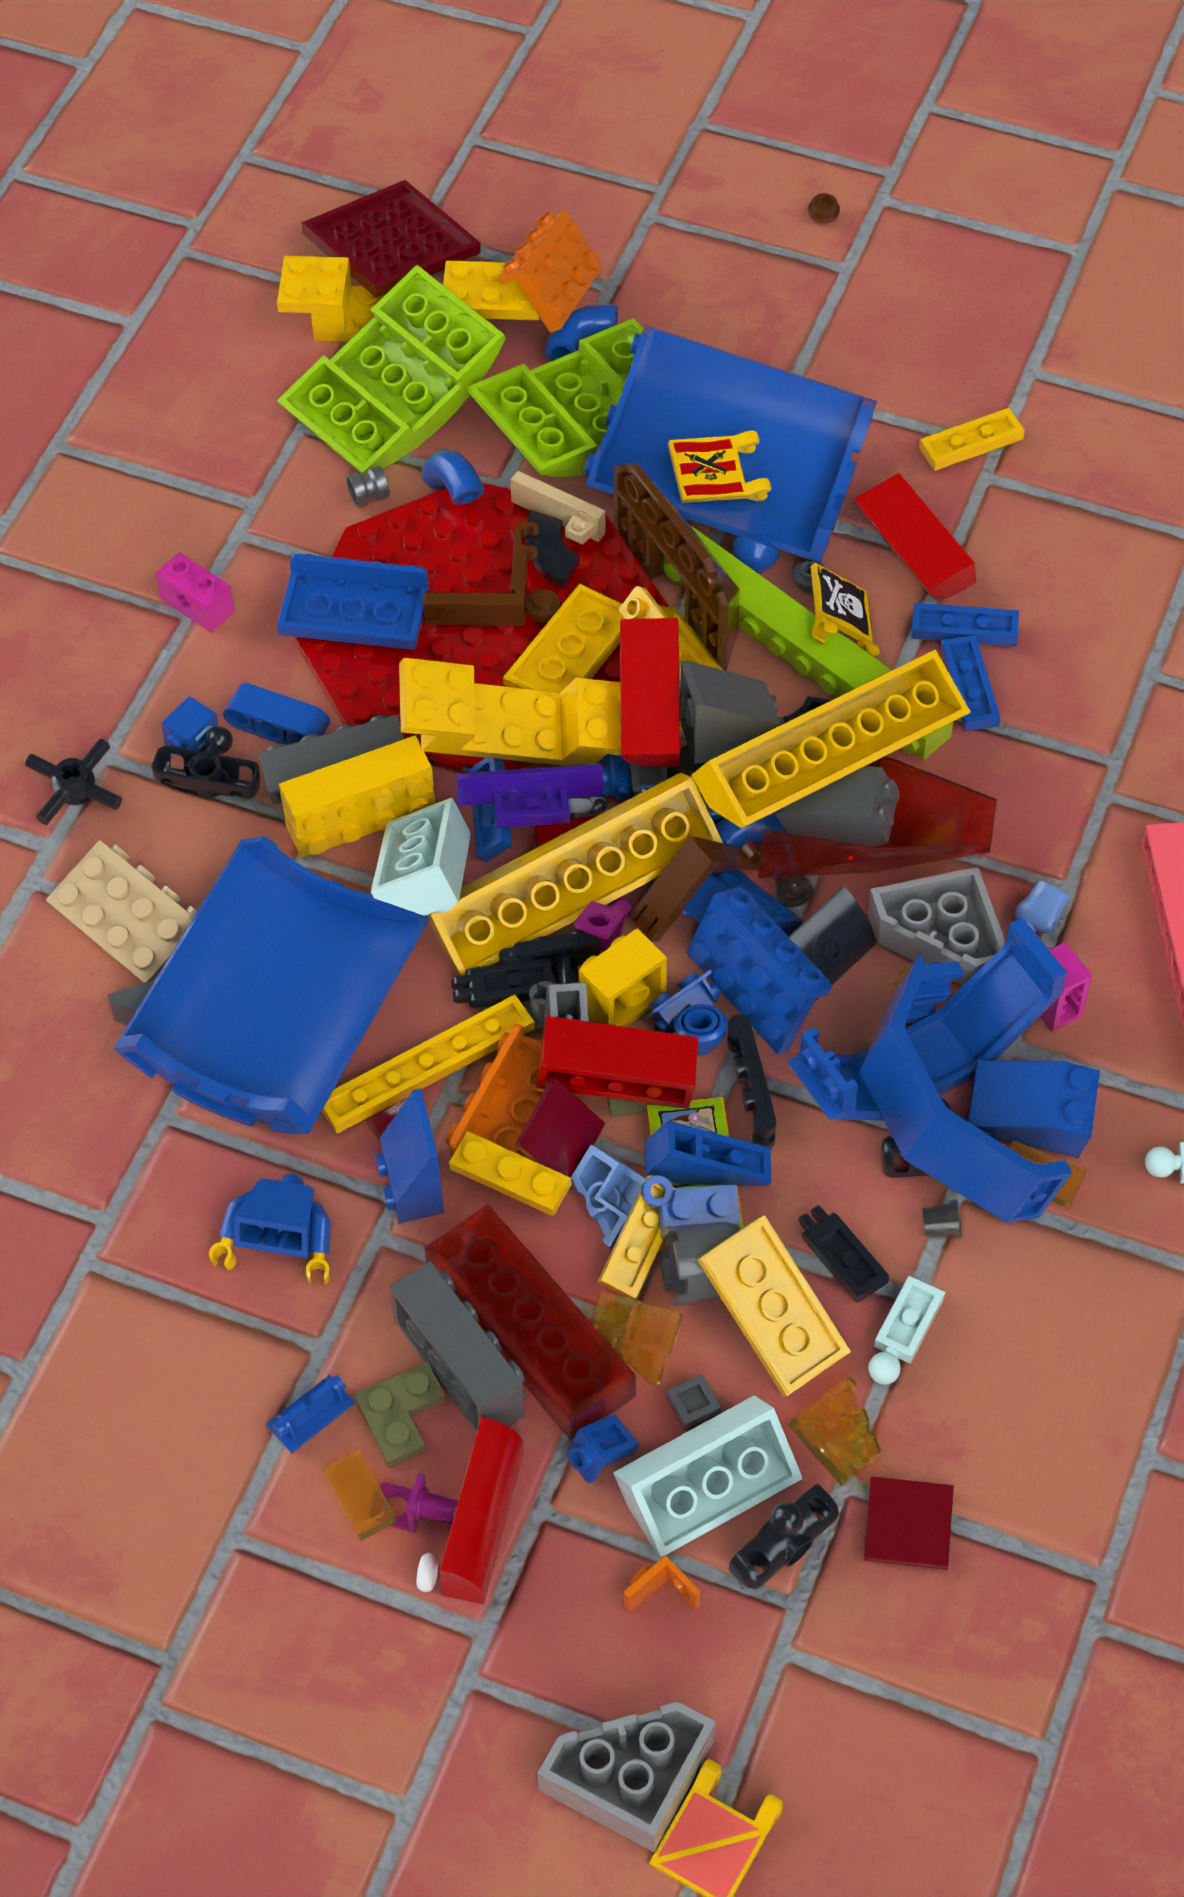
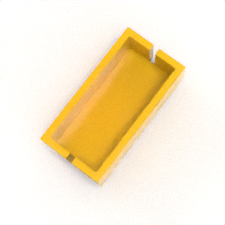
(356, 796)

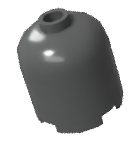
(679, 1264)

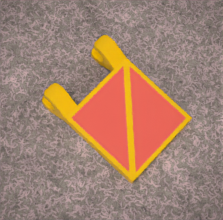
(710, 1842)

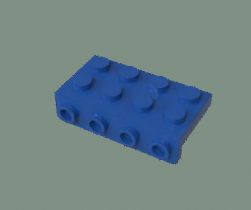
(354, 601)
(757, 967)

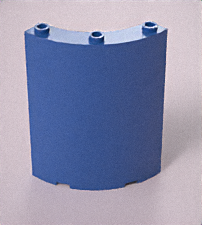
(705, 392)
(269, 990)

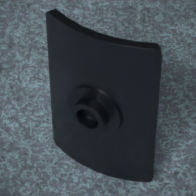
(835, 935)

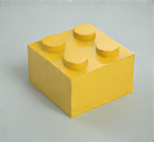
(624, 980)

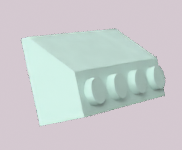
(423, 859)
(708, 1475)

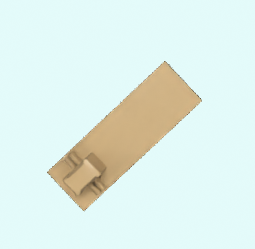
(578, 516)

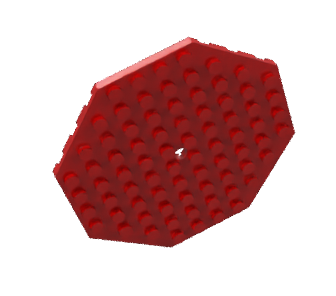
(464, 552)

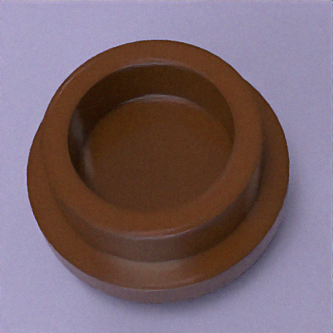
(824, 208)
(542, 604)

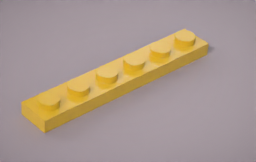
(424, 1064)

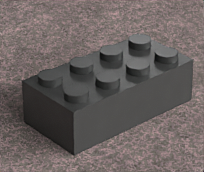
(457, 1348)

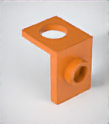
(650, 1579)

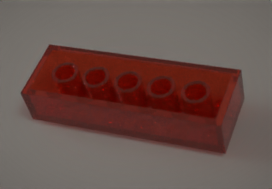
(536, 1323)

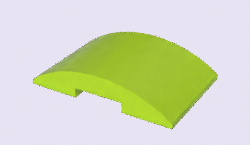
(396, 374)
(561, 407)

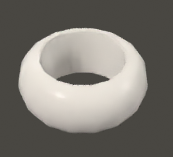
(427, 1572)

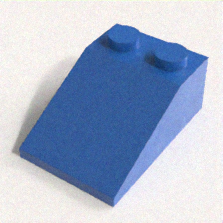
(1036, 1103)
(411, 1163)

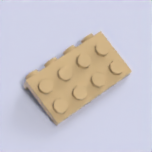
(123, 910)

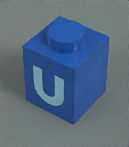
(188, 725)

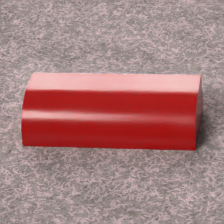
(917, 537)
(650, 692)
(619, 1061)
(481, 1512)

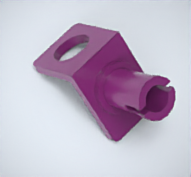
(604, 920)
(420, 1504)

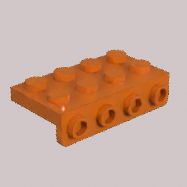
(553, 268)
(505, 1094)

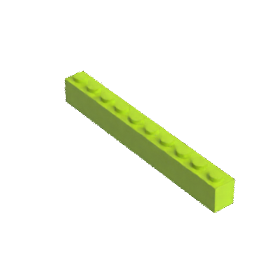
(787, 633)

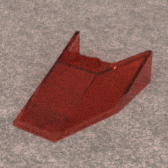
(931, 824)

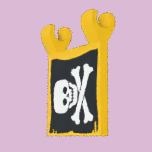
(841, 607)

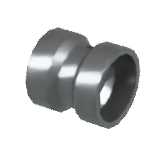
(367, 486)

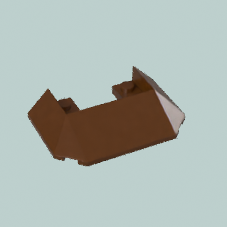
(655, 528)

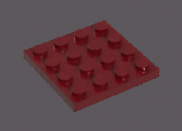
(390, 236)

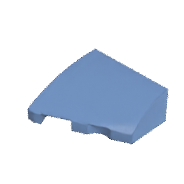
(608, 1189)

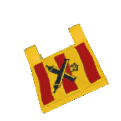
(712, 469)

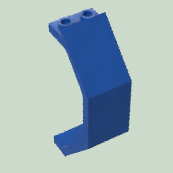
(967, 1029)
(930, 1132)

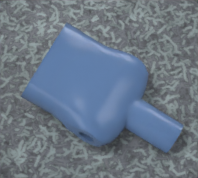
(1042, 907)

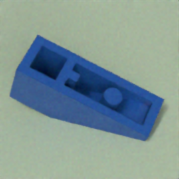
(705, 1157)

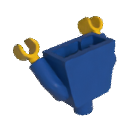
(277, 1220)

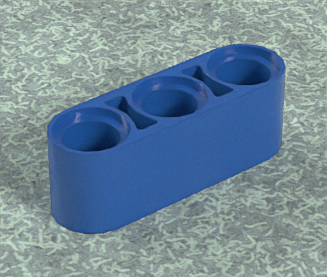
(274, 715)

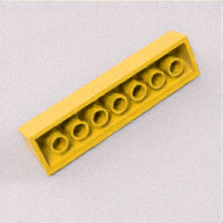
(831, 741)
(564, 875)

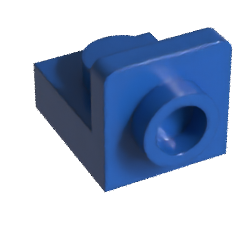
(599, 1446)

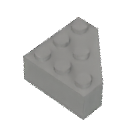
(940, 918)
(630, 1770)

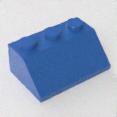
(731, 879)

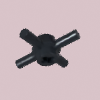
(73, 781)

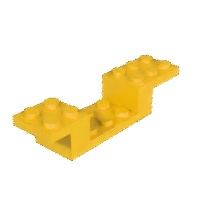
(342, 310)
(508, 721)

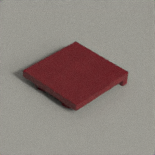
(559, 1129)
(909, 1523)

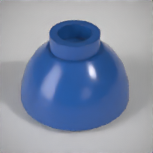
(755, 553)
(703, 1022)

